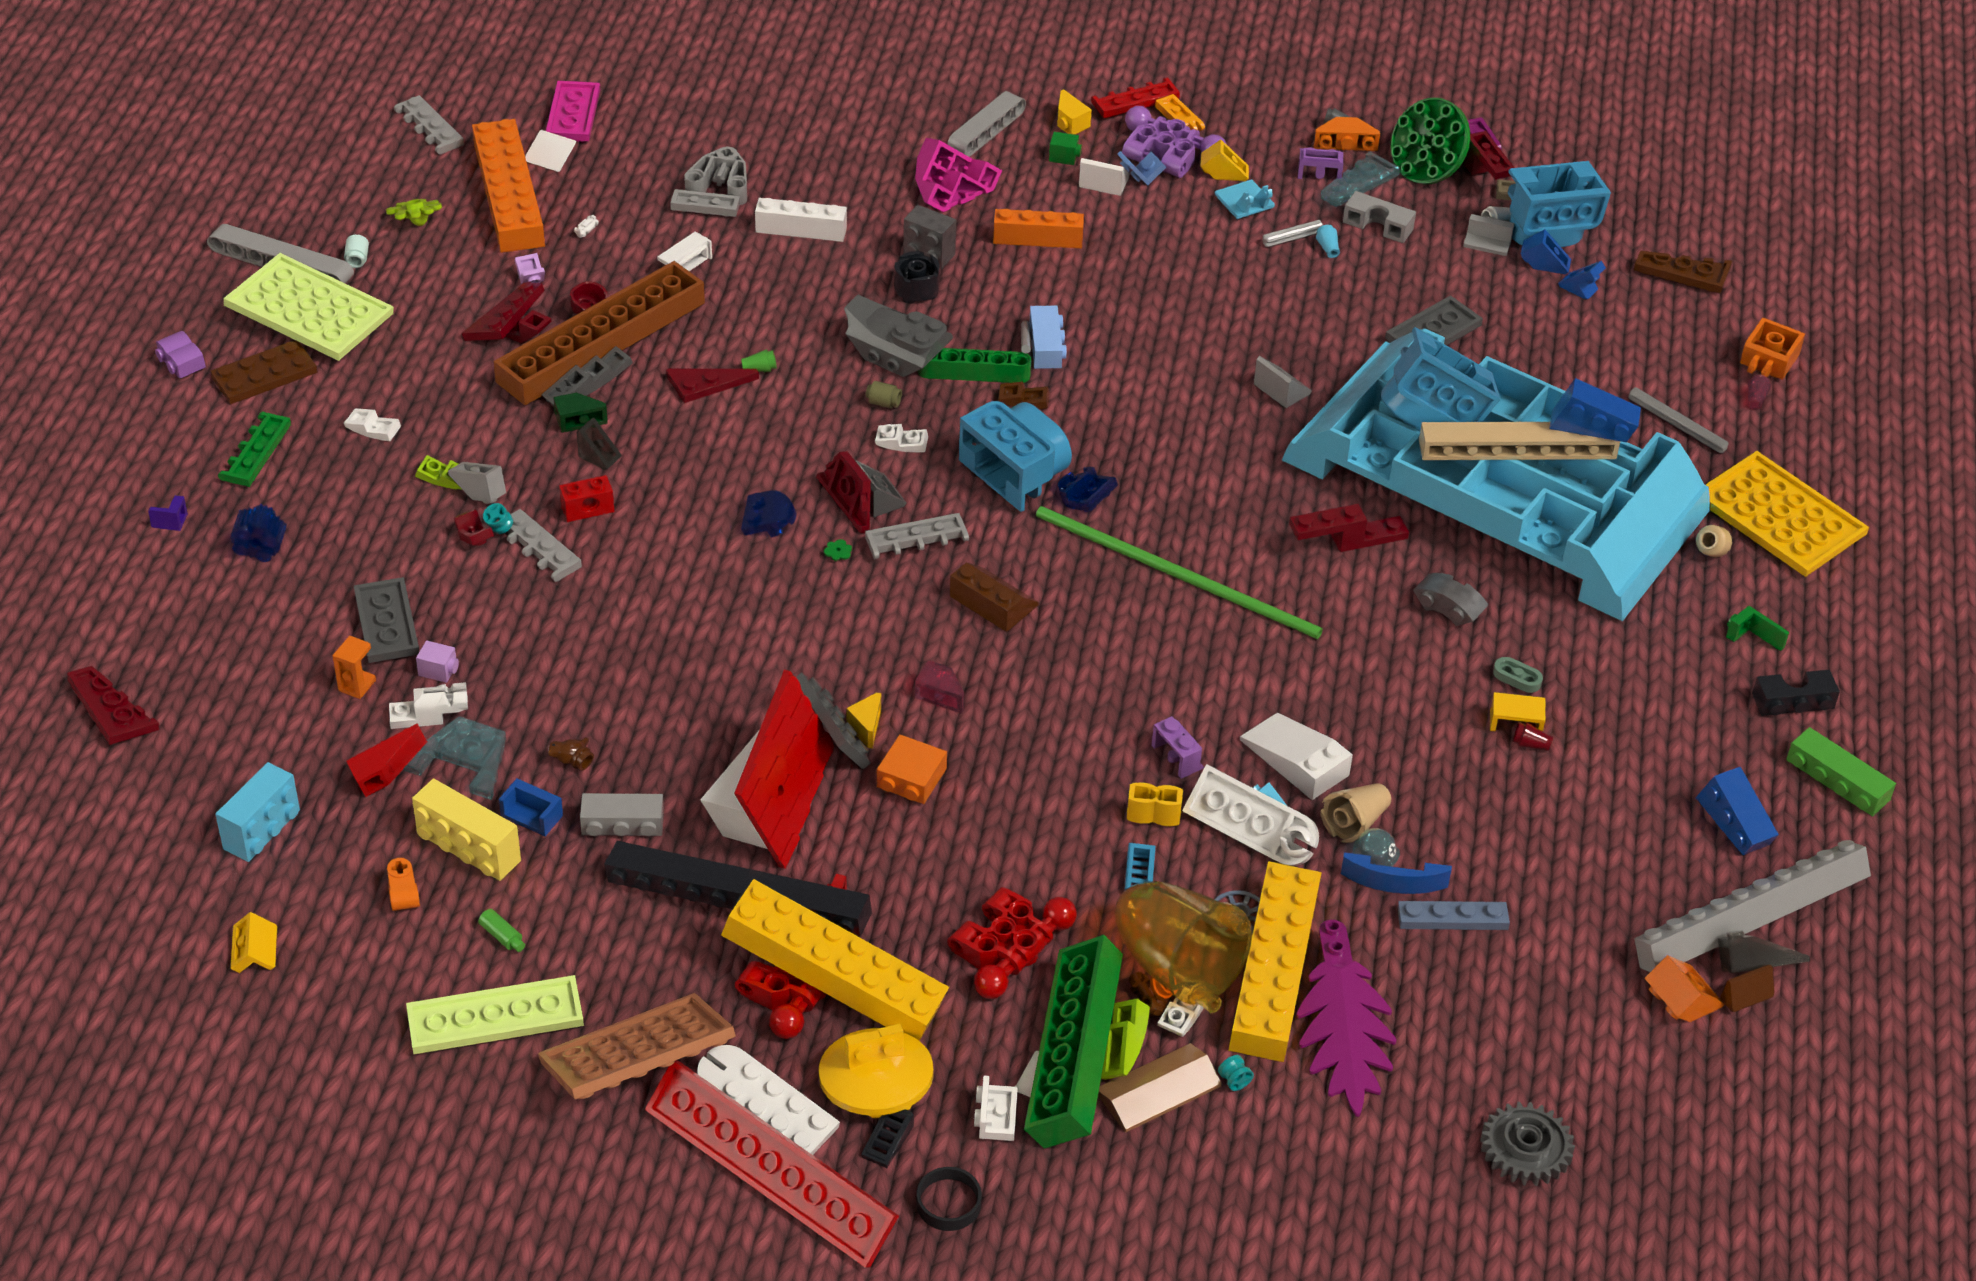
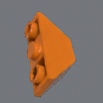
(1347, 134)

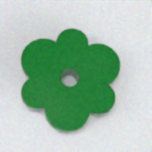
(838, 550)

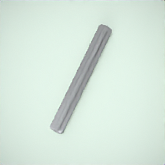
(1678, 420)

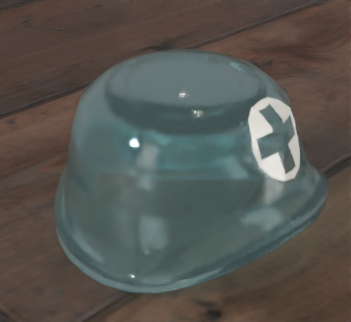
(1379, 845)

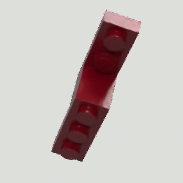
(1486, 157)
(1348, 527)

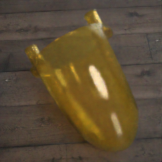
(1184, 939)

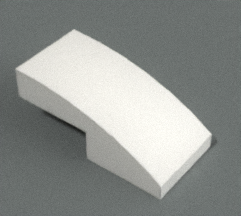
(370, 425)

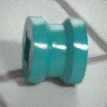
(498, 512)
(1235, 1072)

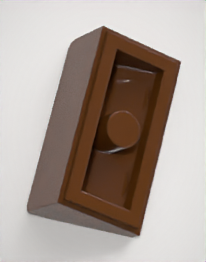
(1749, 988)

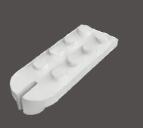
(1251, 817)
(767, 1096)

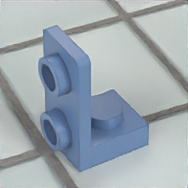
(1146, 170)

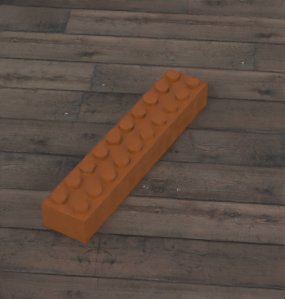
(597, 330)

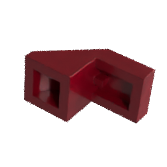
(528, 326)

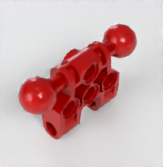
(1011, 940)
(781, 993)

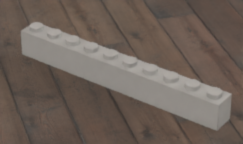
(1755, 905)

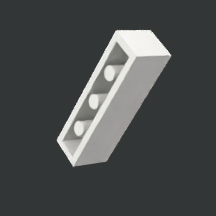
(801, 219)

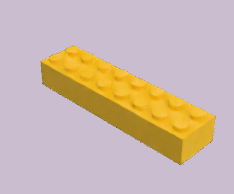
(834, 960)
(1275, 962)

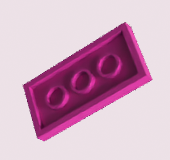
(573, 109)

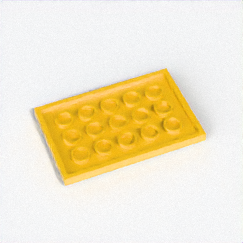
(1783, 513)

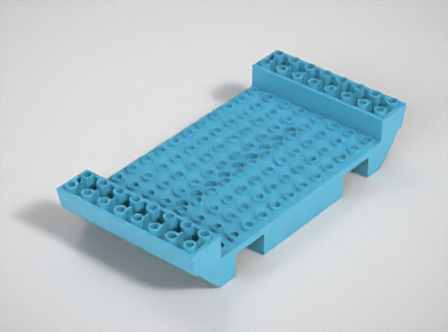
(1590, 517)

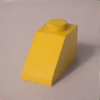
(1072, 114)
(1224, 163)

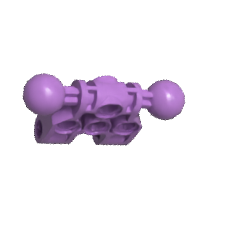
(1167, 140)

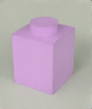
(437, 661)

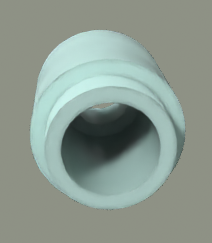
(356, 250)

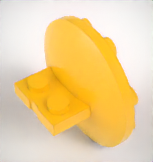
(876, 1071)

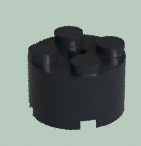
(916, 277)

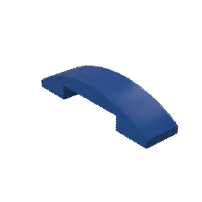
(1395, 879)

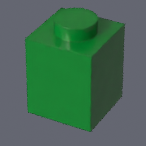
(1064, 148)

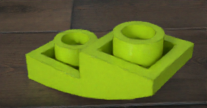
(437, 473)

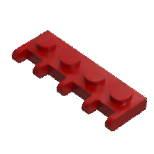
(1145, 96)

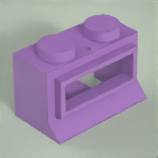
(1320, 159)
(1184, 746)

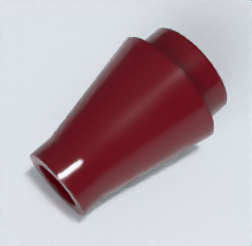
(1531, 737)

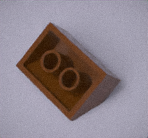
(990, 596)

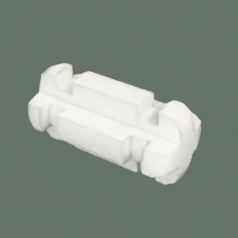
(586, 226)

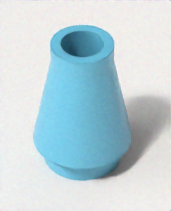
(1328, 239)

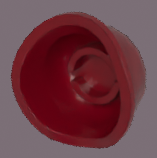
(586, 295)

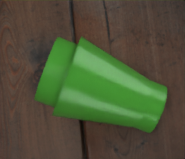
(762, 361)

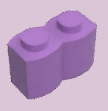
(180, 354)

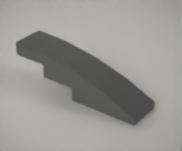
(590, 376)

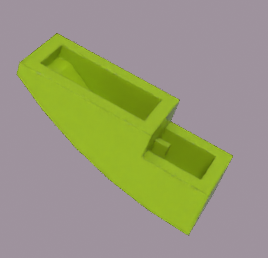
(1125, 1037)

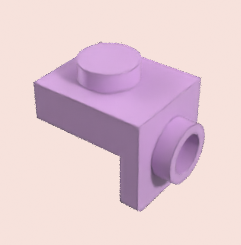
(529, 268)

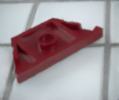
(849, 489)

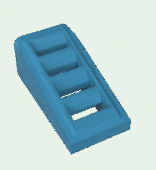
(1139, 851)

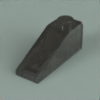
(1748, 952)

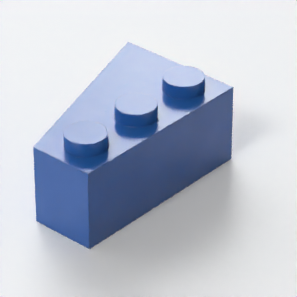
(1594, 413)
(1738, 811)

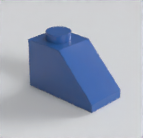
(1545, 254)

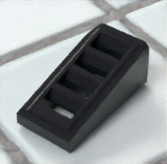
(902, 1123)

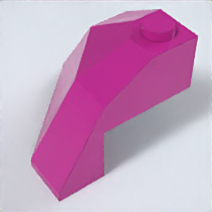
(950, 176)

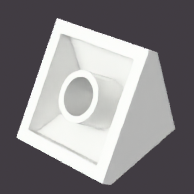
(1102, 177)

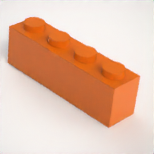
(1038, 228)

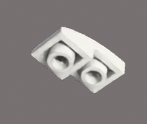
(896, 439)
(1179, 1017)

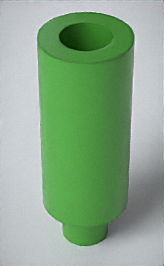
(501, 930)

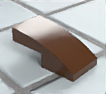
(1016, 393)

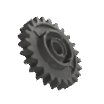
(1527, 1143)

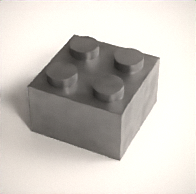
(930, 233)

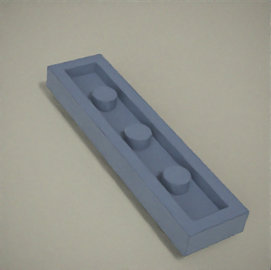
(1453, 915)

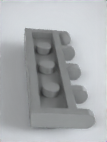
(431, 123)
(916, 534)
(543, 546)

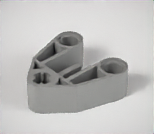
(719, 166)

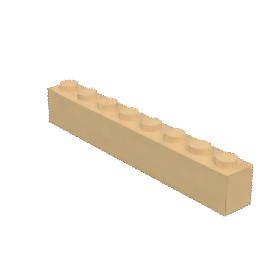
(1509, 442)

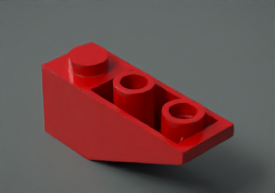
(383, 762)

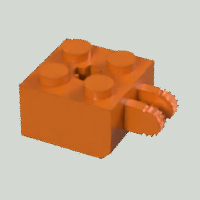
(1772, 349)

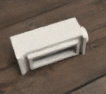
(688, 252)

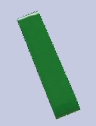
(978, 366)

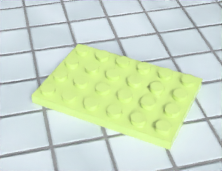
(308, 306)

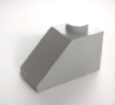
(479, 481)

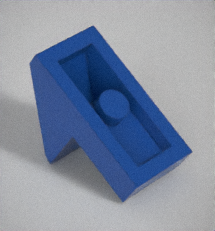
(1582, 281)

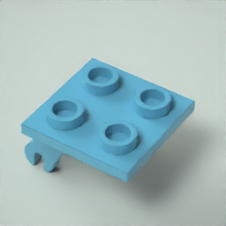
(1245, 198)

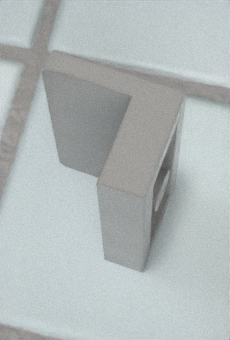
(1489, 235)

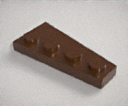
(1695, 273)

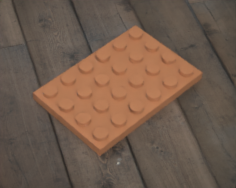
(636, 1046)

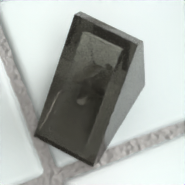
(596, 445)

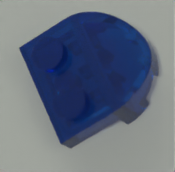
(1085, 489)
(768, 512)

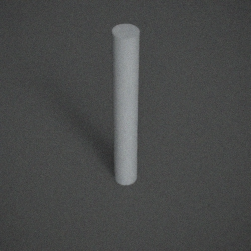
(1025, 337)

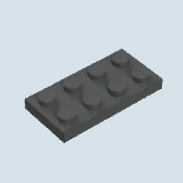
(1444, 318)
(386, 619)
(832, 718)

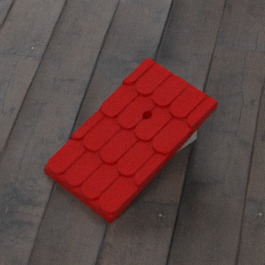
(775, 777)

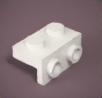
(997, 1111)

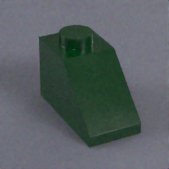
(576, 410)

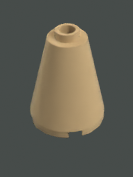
(1354, 810)

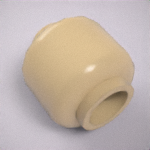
(1713, 541)

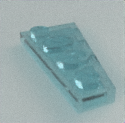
(1362, 178)

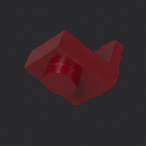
(472, 529)

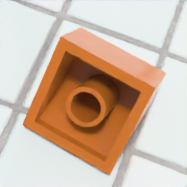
(1682, 990)

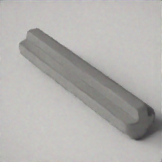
(1291, 233)

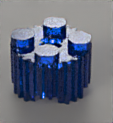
(258, 533)

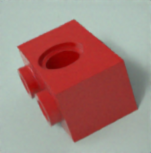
(586, 498)

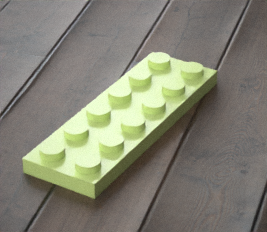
(494, 1014)

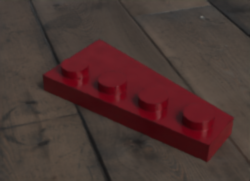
(505, 314)
(110, 708)

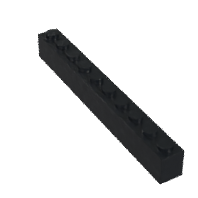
(725, 884)

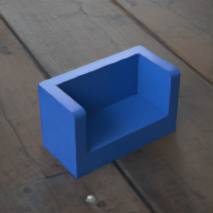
(531, 807)

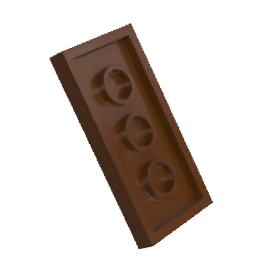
(263, 371)

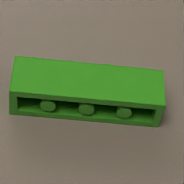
(1841, 771)

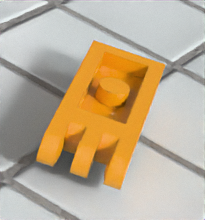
(1173, 108)

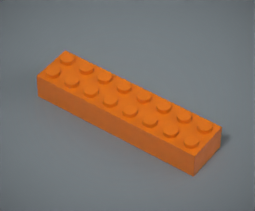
(508, 185)

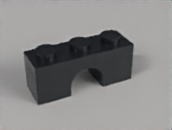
(1776, 697)

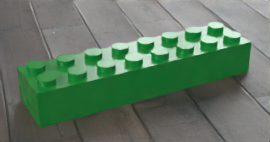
(1074, 1042)

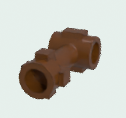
(1140, 985)

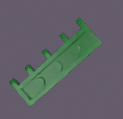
(257, 450)

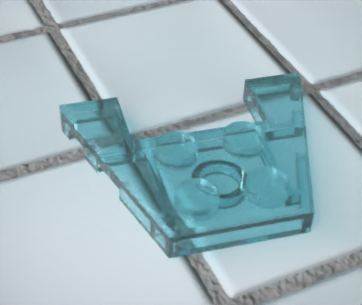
(468, 746)

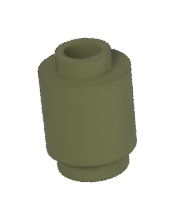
(884, 394)

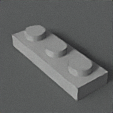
(705, 203)

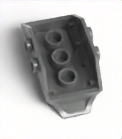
(893, 338)

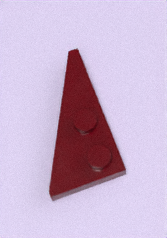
(699, 383)

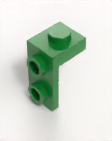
(1760, 625)

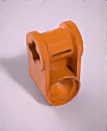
(402, 886)

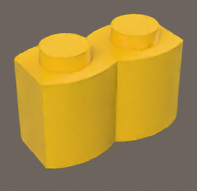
(1154, 804)

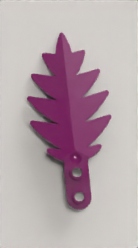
(1345, 1019)

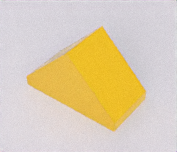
(865, 718)

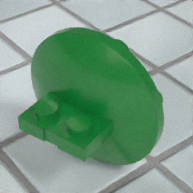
(1430, 140)

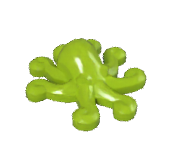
(415, 210)

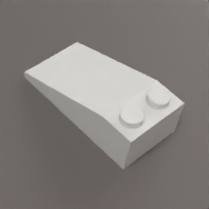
(1299, 754)

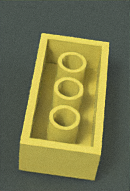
(466, 829)

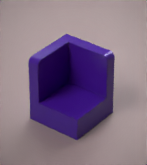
(169, 518)

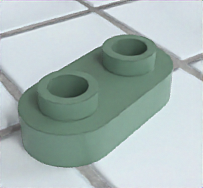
(1518, 674)

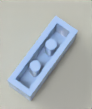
(1047, 337)

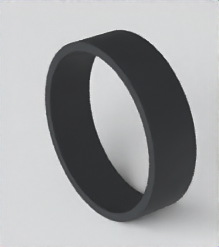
(949, 1173)

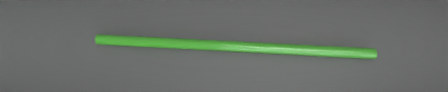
(1180, 572)

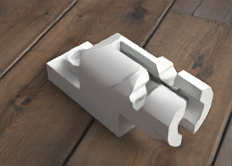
(429, 706)

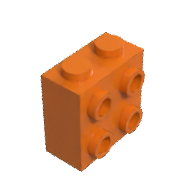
(911, 769)

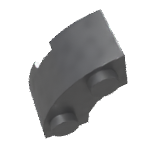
(1451, 598)

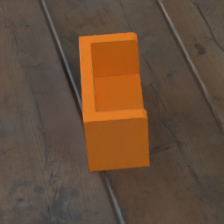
(348, 667)

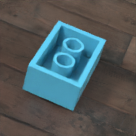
(258, 812)

